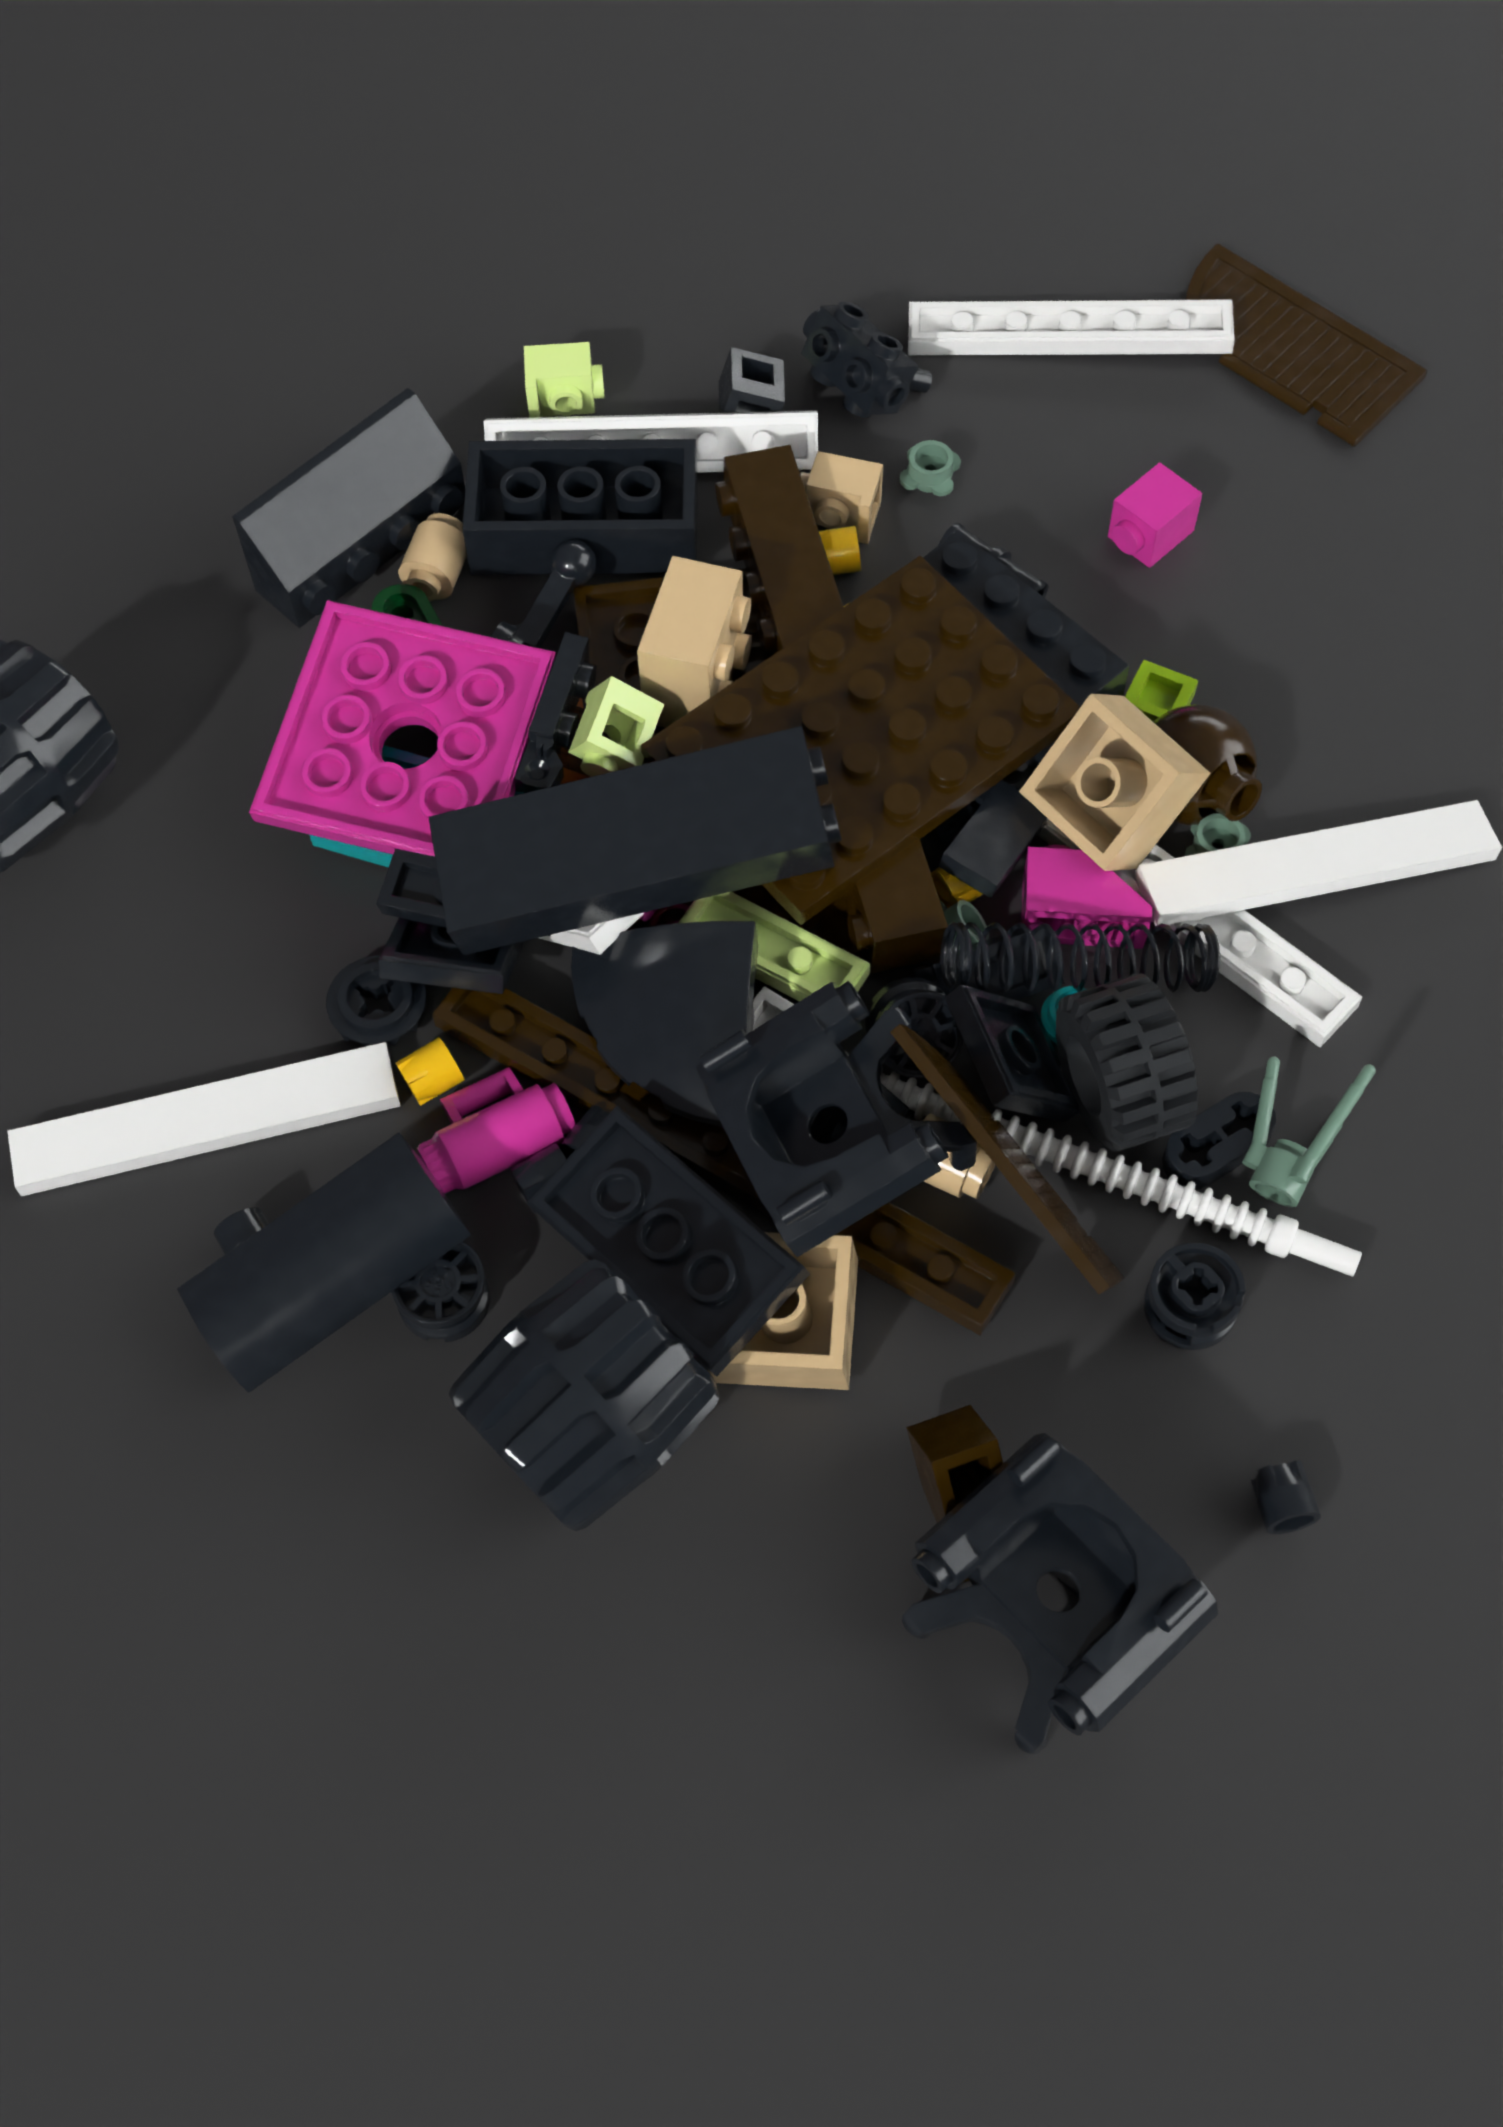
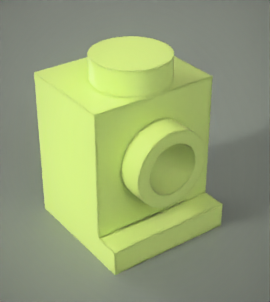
(561, 379)
(628, 720)

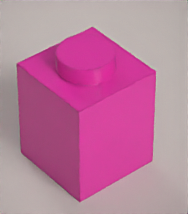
(1154, 515)

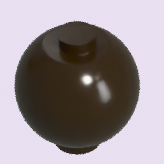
(1225, 751)

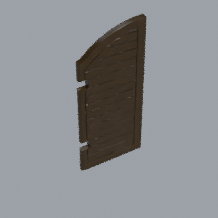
(1304, 349)
(1011, 1161)

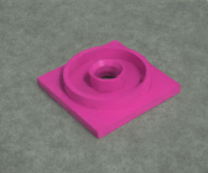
(382, 674)

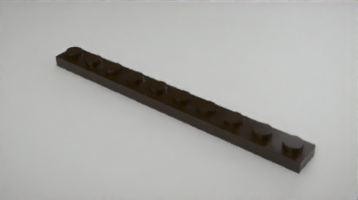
(886, 1242)

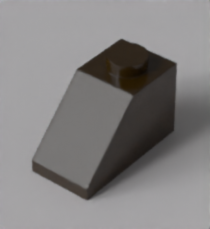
(953, 1457)

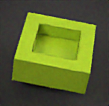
(1160, 690)

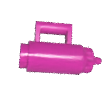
(497, 1135)

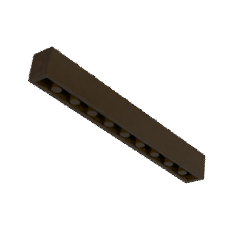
(792, 583)

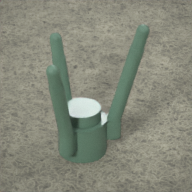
(1287, 1167)

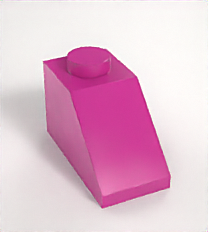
(1073, 889)

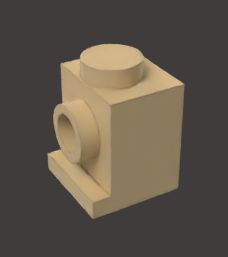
(844, 492)

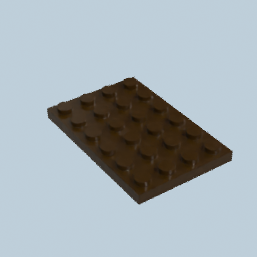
(911, 714)

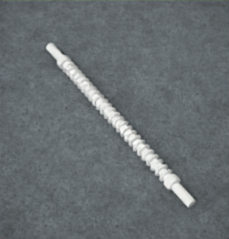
(1278, 1234)

